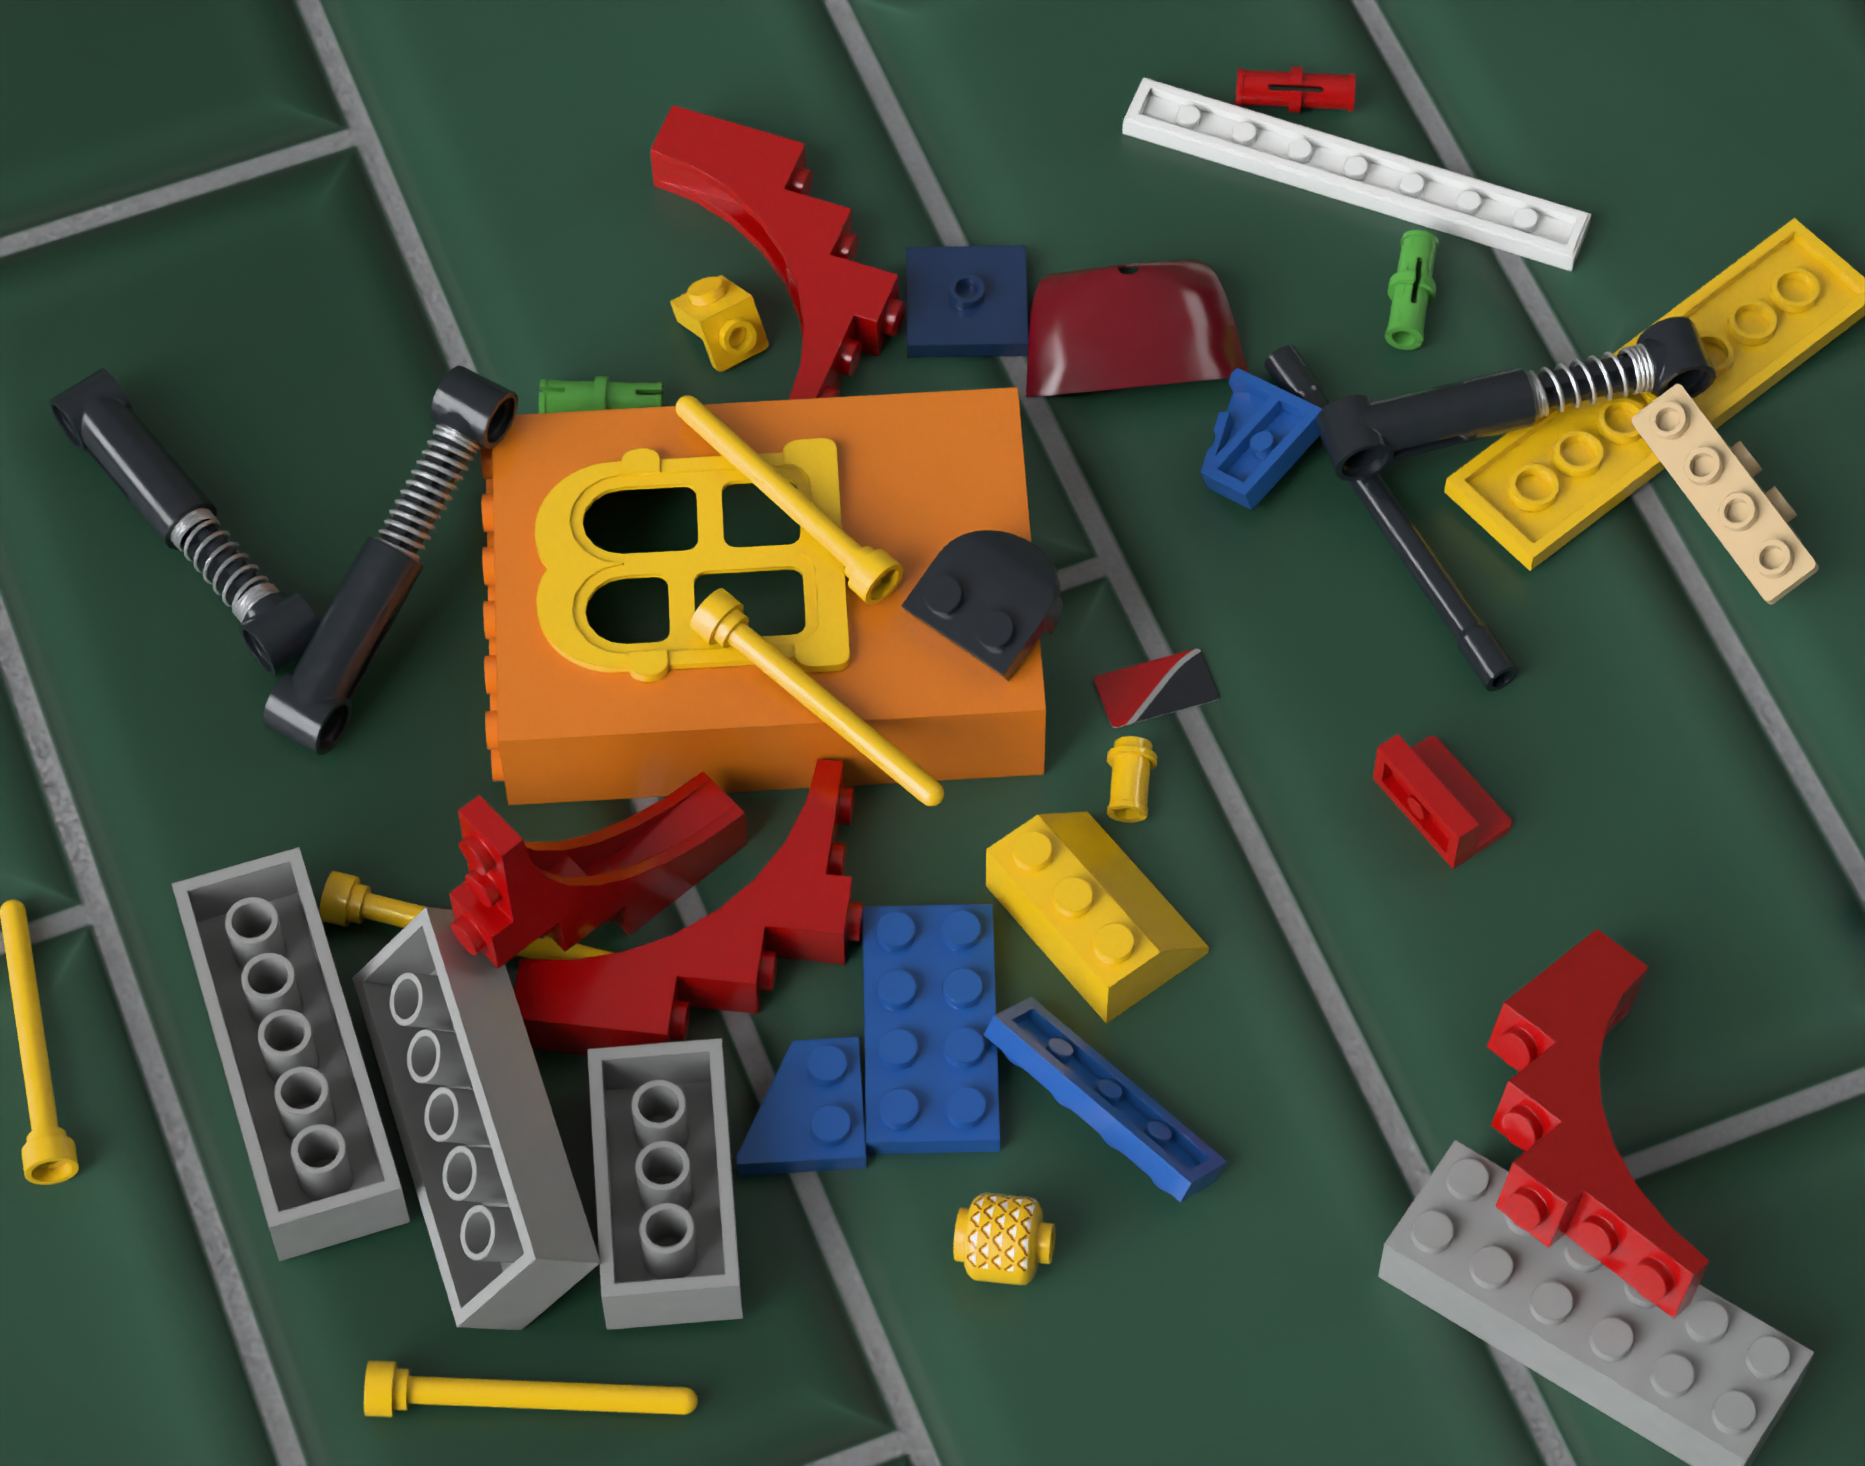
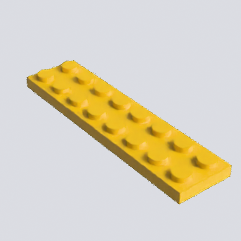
(1576, 465)

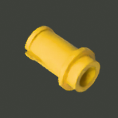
(1131, 767)

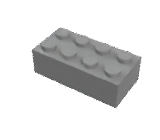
(664, 1184)

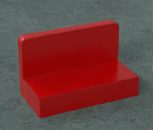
(1439, 798)

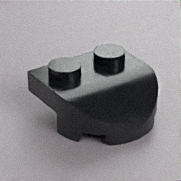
(989, 597)

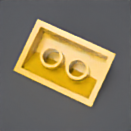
(1090, 910)

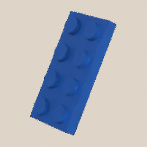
(925, 1026)

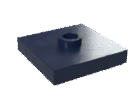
(966, 301)

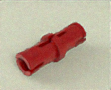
(1336, 93)

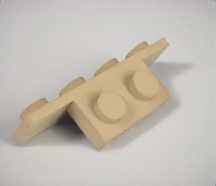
(1726, 495)

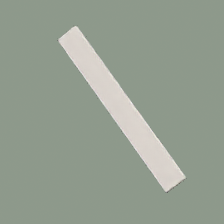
(1357, 174)

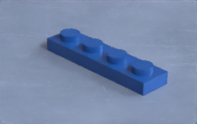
(1105, 1099)

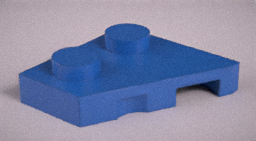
(1257, 439)
(809, 1113)

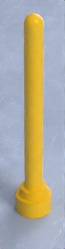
(870, 571)
(723, 622)
(349, 901)
(49, 1152)
(394, 1389)

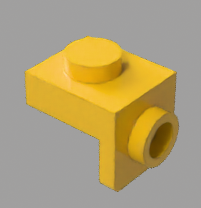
(723, 319)

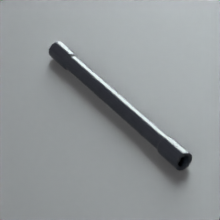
(1473, 637)

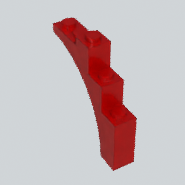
(764, 191)
(576, 884)
(722, 962)
(1553, 1111)

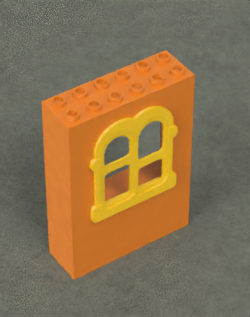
(644, 718)

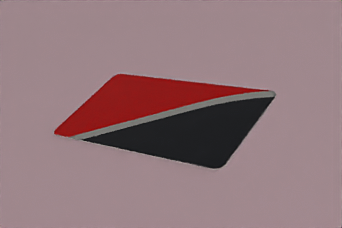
(1156, 688)

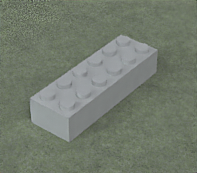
(290, 1054)
(474, 1126)
(1689, 1383)

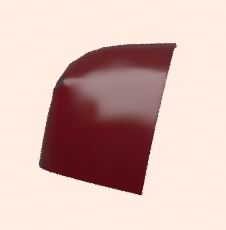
(1130, 329)

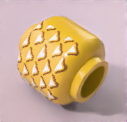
(1003, 1238)

